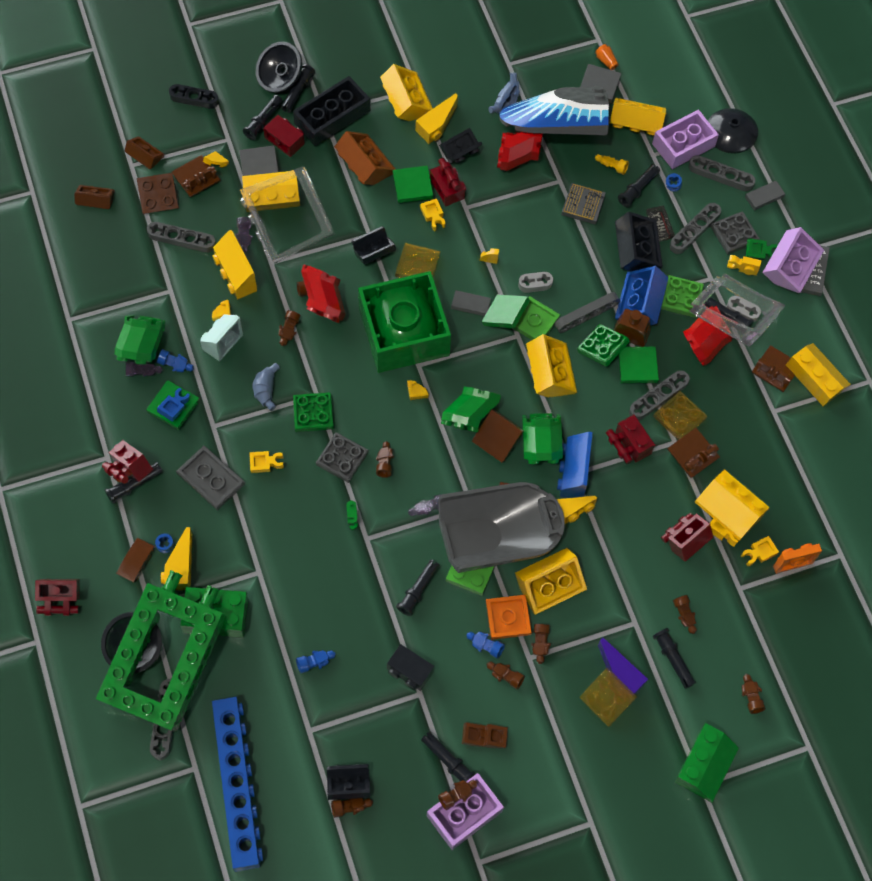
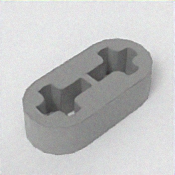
(535, 282)
(744, 307)

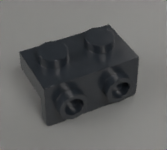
(460, 145)
(372, 245)
(348, 782)

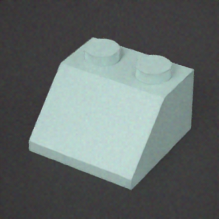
(222, 336)

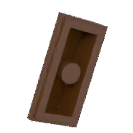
(143, 152)
(94, 196)

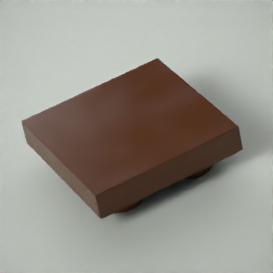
(497, 435)

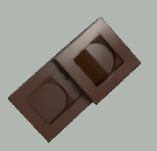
(135, 559)
(484, 736)

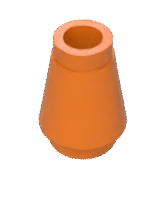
(606, 56)

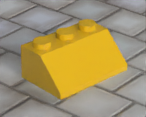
(405, 93)
(637, 116)
(273, 197)
(234, 266)
(551, 367)
(817, 374)
(732, 505)
(551, 580)

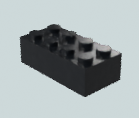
(332, 110)

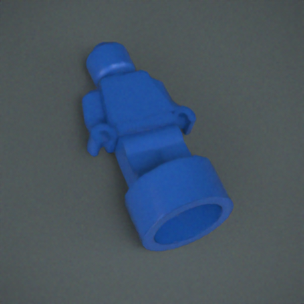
(178, 363)
(481, 641)
(318, 659)

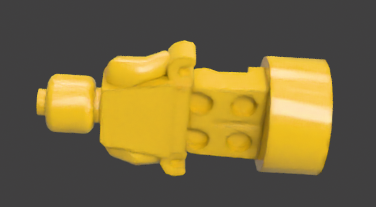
(620, 166)

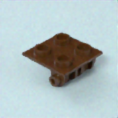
(196, 176)
(157, 193)
(773, 368)
(694, 452)

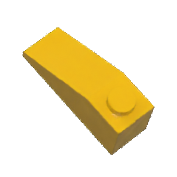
(434, 122)
(180, 561)

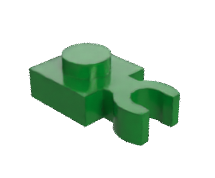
(758, 249)

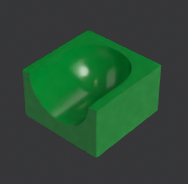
(404, 321)

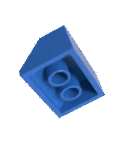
(643, 292)
(575, 465)

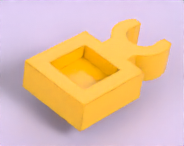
(433, 212)
(746, 265)
(262, 462)
(720, 532)
(762, 550)

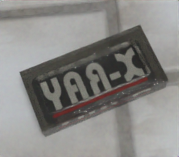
(664, 227)

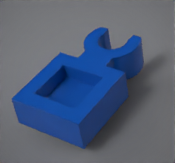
(171, 406)

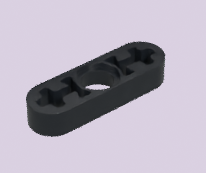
(199, 101)

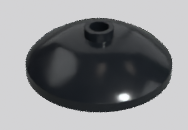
(273, 63)
(734, 137)
(113, 636)

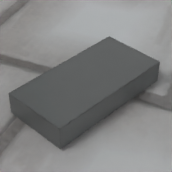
(765, 195)
(470, 303)

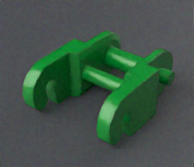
(352, 514)

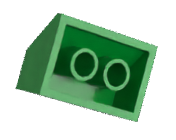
(707, 763)

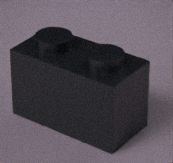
(410, 668)

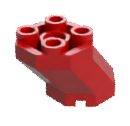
(518, 149)
(323, 294)
(706, 339)

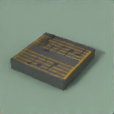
(583, 203)

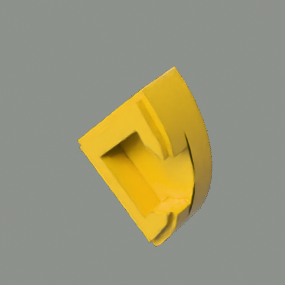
(215, 158)
(490, 256)
(223, 308)
(416, 390)

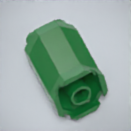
(139, 339)
(470, 409)
(542, 438)

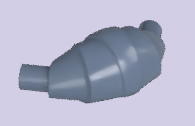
(507, 95)
(263, 386)

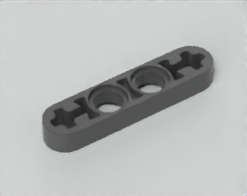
(720, 176)
(695, 228)
(182, 233)
(587, 312)
(657, 393)
(155, 743)

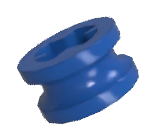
(673, 177)
(169, 548)

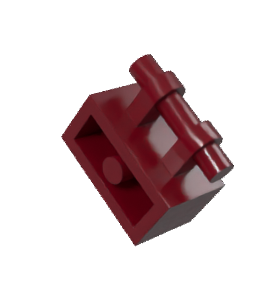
(447, 183)
(633, 437)
(129, 461)
(688, 535)
(57, 590)

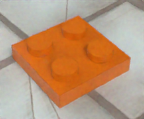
(797, 558)
(508, 617)

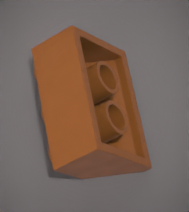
(364, 157)

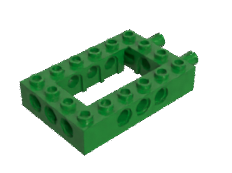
(190, 666)

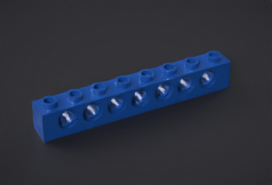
(240, 859)

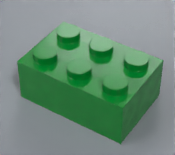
(228, 602)

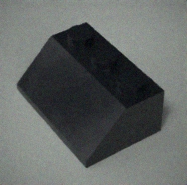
(638, 242)

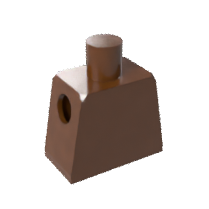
(634, 326)

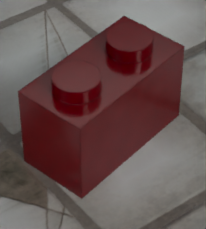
(284, 135)

